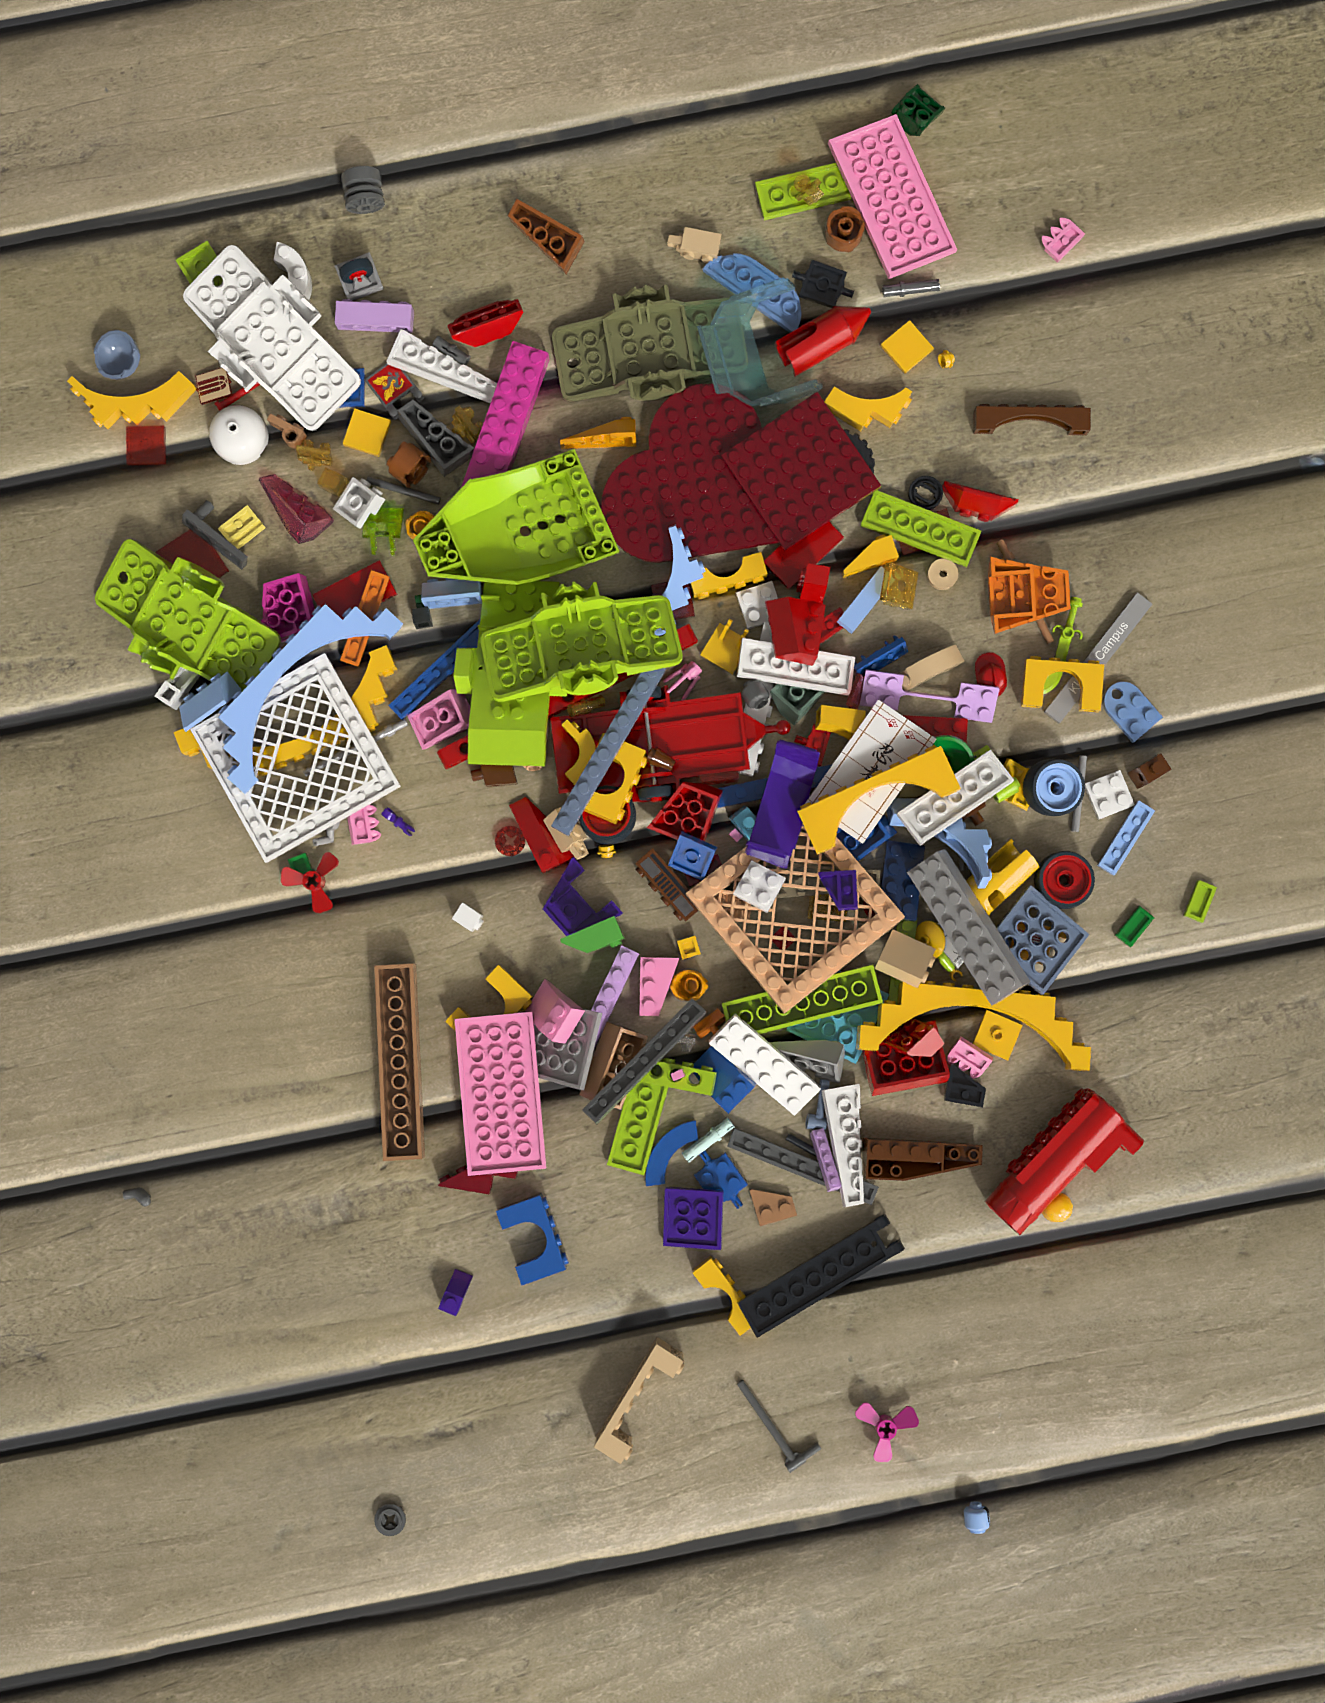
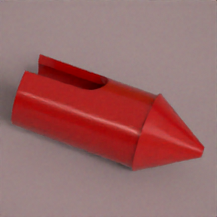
(822, 337)

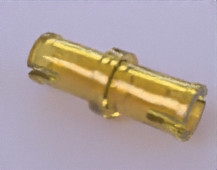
(586, 705)

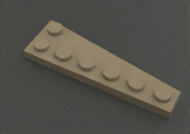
(786, 892)

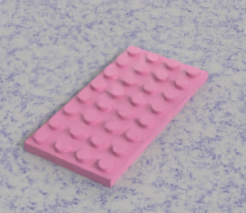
(892, 196)
(500, 1093)

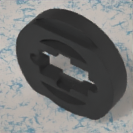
(920, 481)

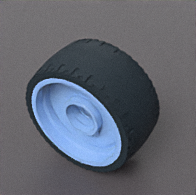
(1067, 783)

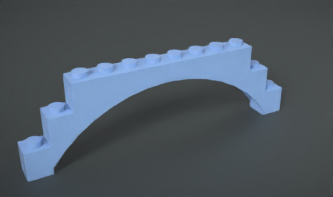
(320, 630)

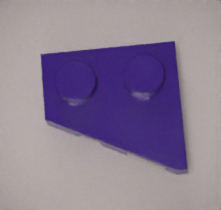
(841, 888)

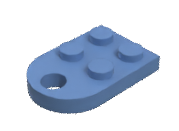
(1132, 711)

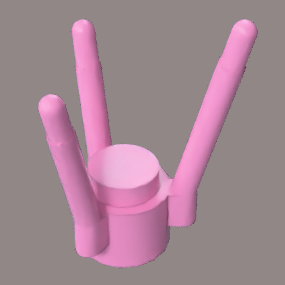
(689, 672)

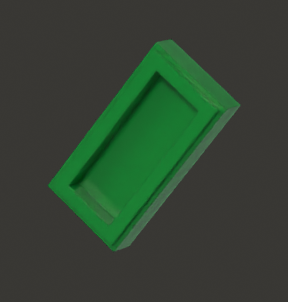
(1134, 926)

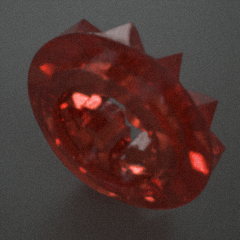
(500, 840)

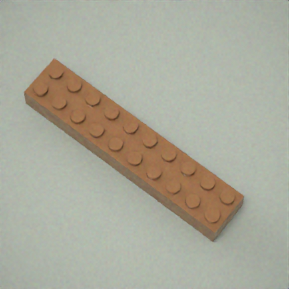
(399, 1062)

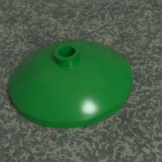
(957, 750)

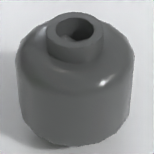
(755, 694)

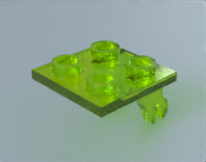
(384, 524)

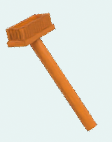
(709, 1024)

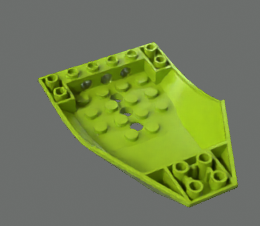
(480, 526)

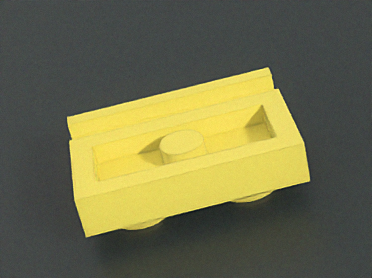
(241, 527)

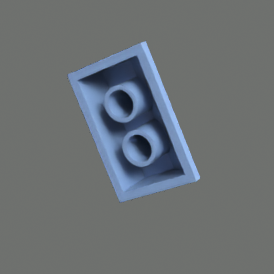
(451, 593)
(207, 699)

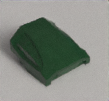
(917, 111)

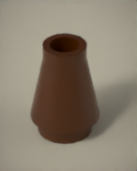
(660, 759)

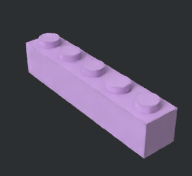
(825, 1160)

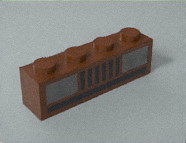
(667, 883)

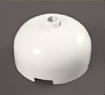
(239, 443)

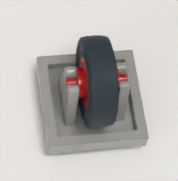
(359, 277)

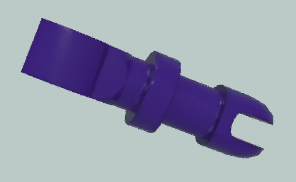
(398, 821)

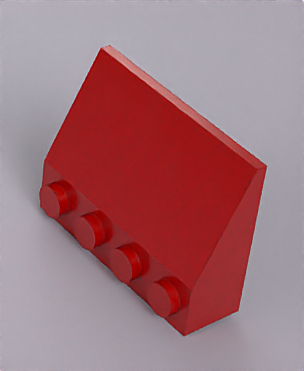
(895, 1071)

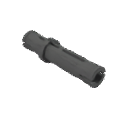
(910, 288)

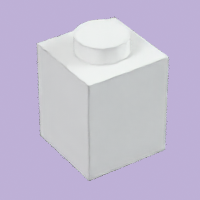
(468, 917)

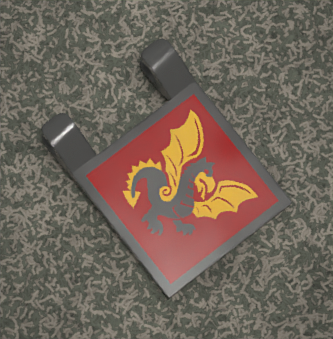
(390, 386)

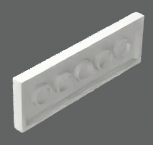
(828, 674)
(977, 783)
(764, 1064)

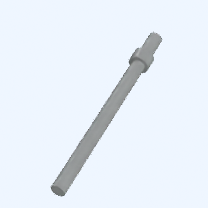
(388, 730)

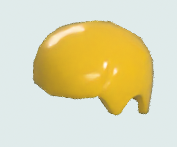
(1059, 1209)

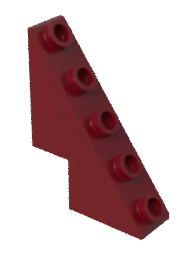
(472, 1183)

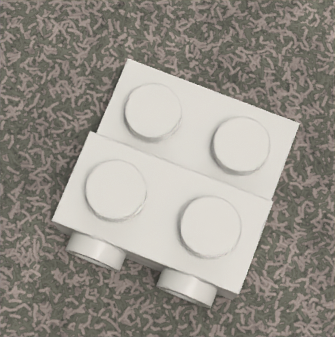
(359, 501)

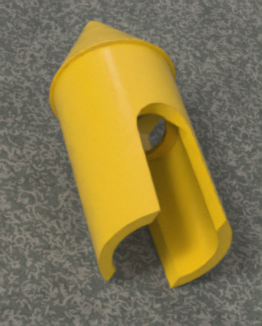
(1008, 873)

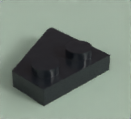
(963, 1088)

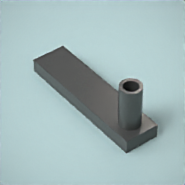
(195, 523)

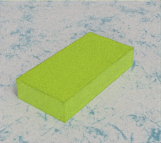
(1200, 901)

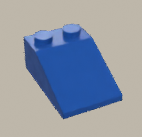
(877, 837)
(730, 1082)

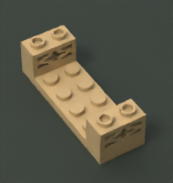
(610, 1438)

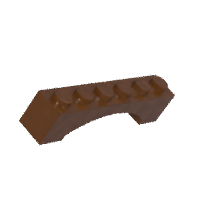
(1074, 419)

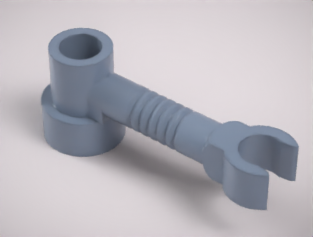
(816, 1120)

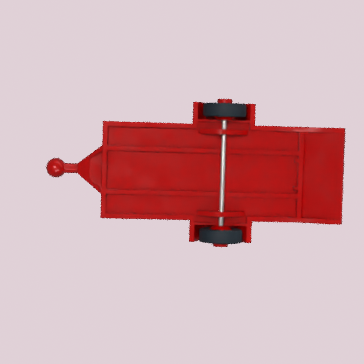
(697, 733)

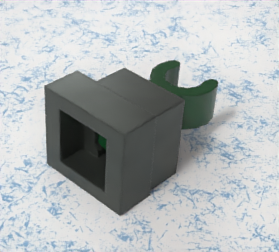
(421, 615)

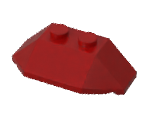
(486, 323)
(976, 502)

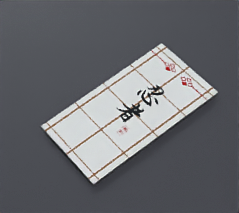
(877, 744)

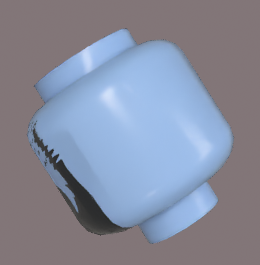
(976, 1517)

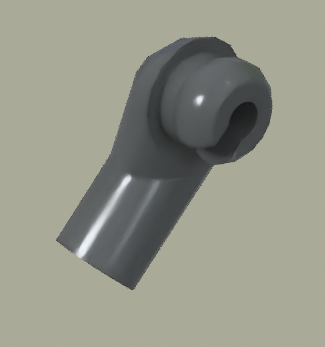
(139, 1194)

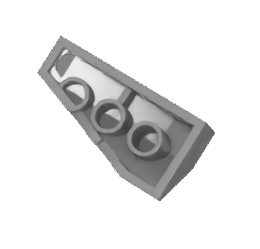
(819, 1056)

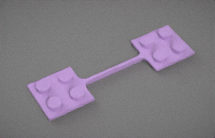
(972, 703)

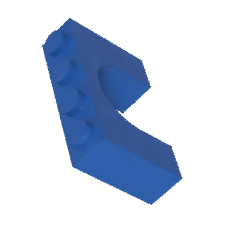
(535, 1211)

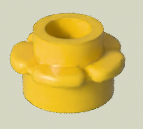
(946, 359)
(606, 850)

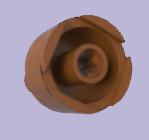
(847, 239)
(408, 464)

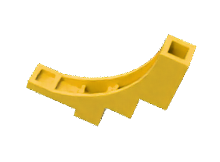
(160, 402)

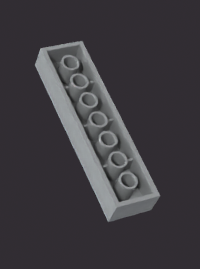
(968, 927)

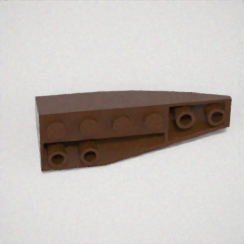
(915, 1158)

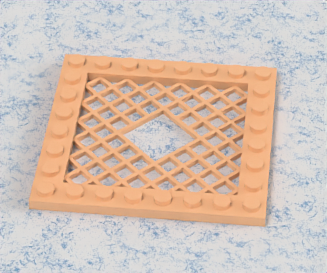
(782, 994)

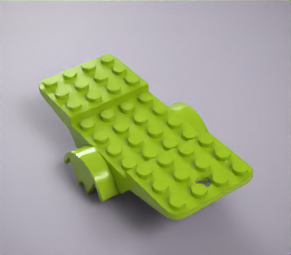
(181, 617)
(579, 644)

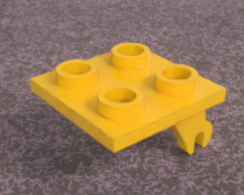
(724, 647)

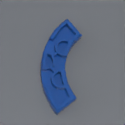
(666, 1148)

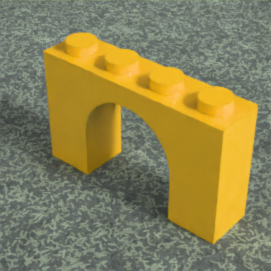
(1088, 675)
(611, 805)
(512, 991)

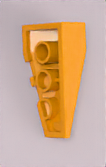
(612, 434)

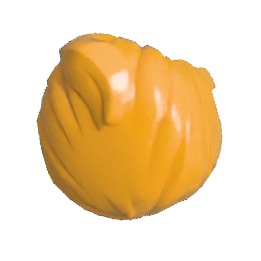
(417, 522)
(688, 985)

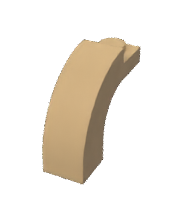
(931, 666)

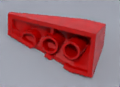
(538, 836)

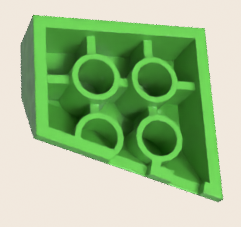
(596, 936)

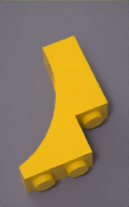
(859, 411)
(839, 720)

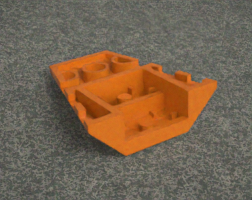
(1025, 593)

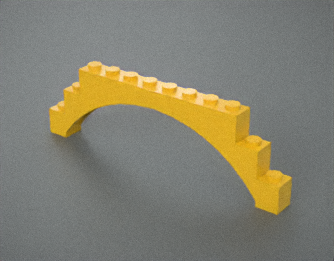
(368, 692)
(1032, 1010)

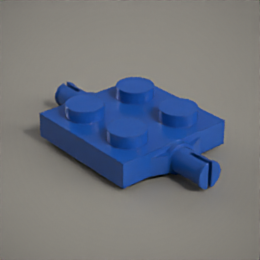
(721, 1175)

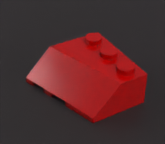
(795, 628)
(688, 811)

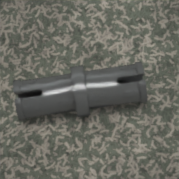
(451, 350)

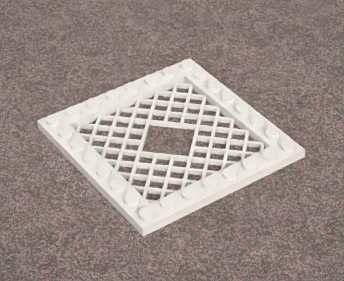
(384, 780)

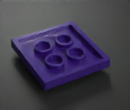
(693, 1218)

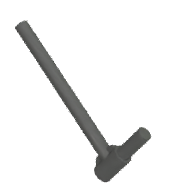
(794, 1459)

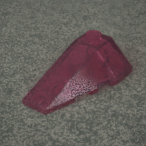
(297, 514)

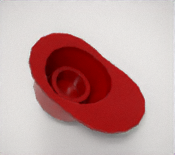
(991, 671)

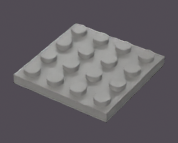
(568, 1062)

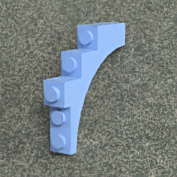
(682, 573)
(968, 843)

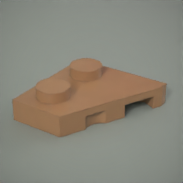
(772, 1206)

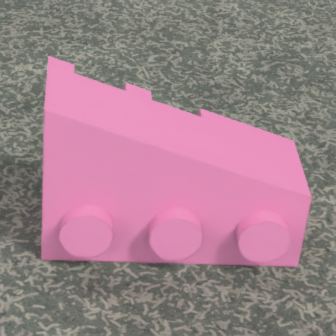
(654, 983)

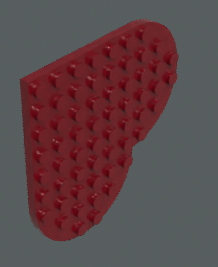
(686, 481)

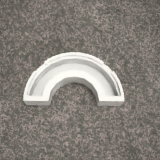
(291, 262)

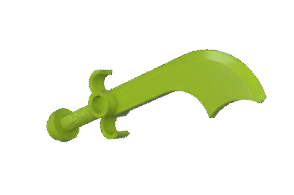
(1064, 642)

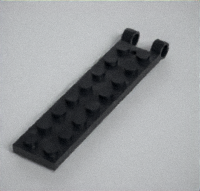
(817, 1277)

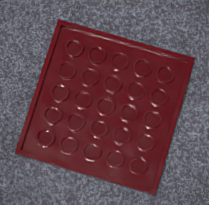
(801, 471)

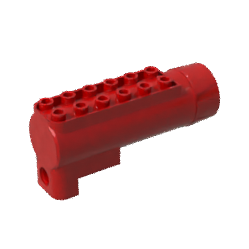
(1077, 1138)

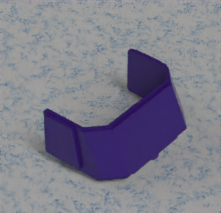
(786, 790)

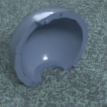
(116, 355)

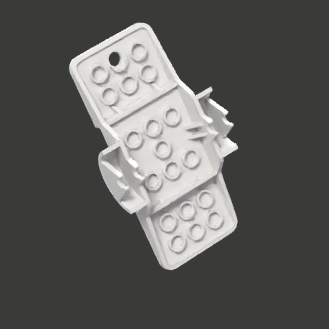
(270, 338)

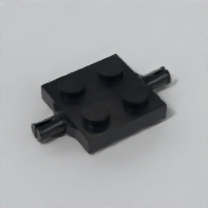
(823, 284)

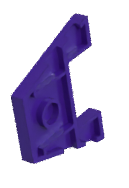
(569, 909)

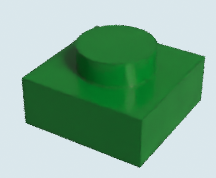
(300, 863)

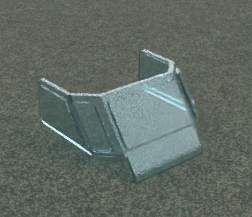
(734, 354)

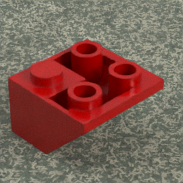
(915, 1039)

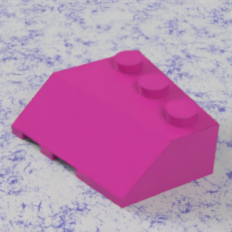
(287, 604)

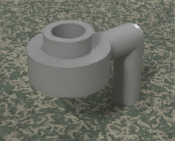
(329, 838)

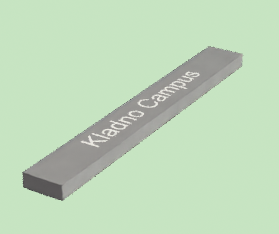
(1101, 652)

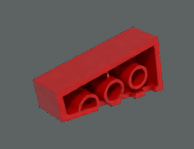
(813, 583)

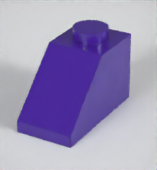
(455, 1292)

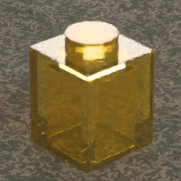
(332, 482)

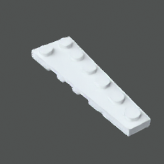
(425, 361)
(844, 1127)

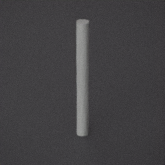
(1077, 812)

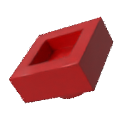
(779, 943)

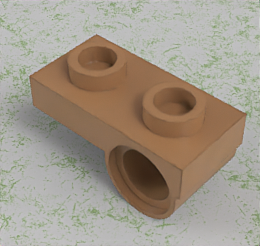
(287, 429)

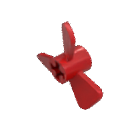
(320, 900)

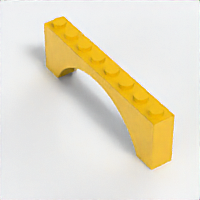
(925, 770)

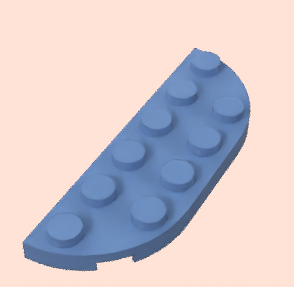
(743, 273)

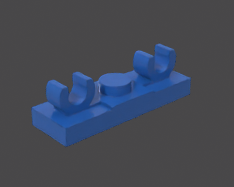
(882, 657)

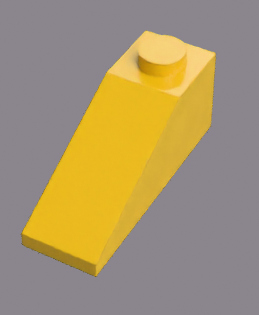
(878, 553)

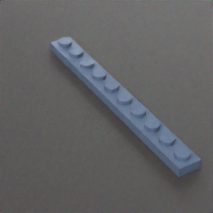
(606, 751)

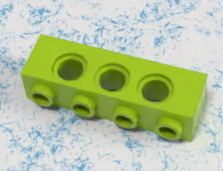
(704, 1086)

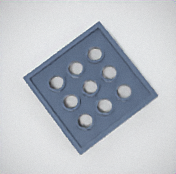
(1048, 938)

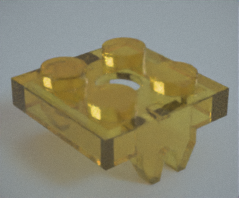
(890, 592)

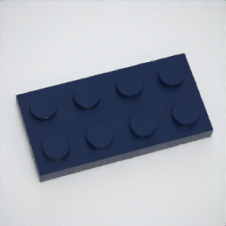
(895, 881)

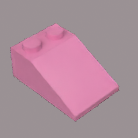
(440, 718)
(554, 1013)

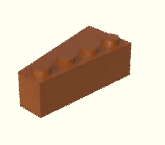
(551, 237)

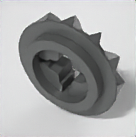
(392, 1528)

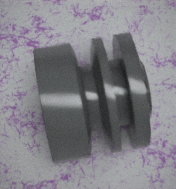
(362, 189)

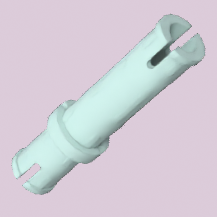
(707, 1140)

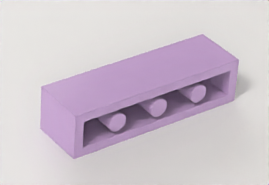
(374, 316)

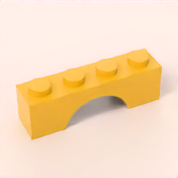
(751, 570)
(710, 1275)

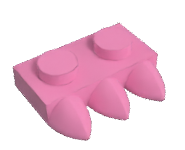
(1063, 239)
(360, 826)
(969, 1057)

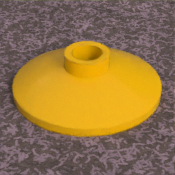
(932, 935)

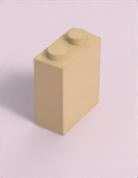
(906, 959)

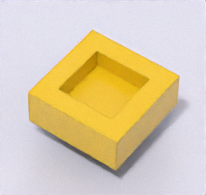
(688, 947)

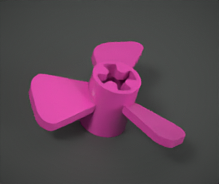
(904, 1419)

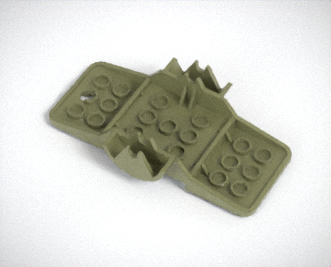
(638, 346)

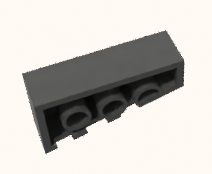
(436, 440)

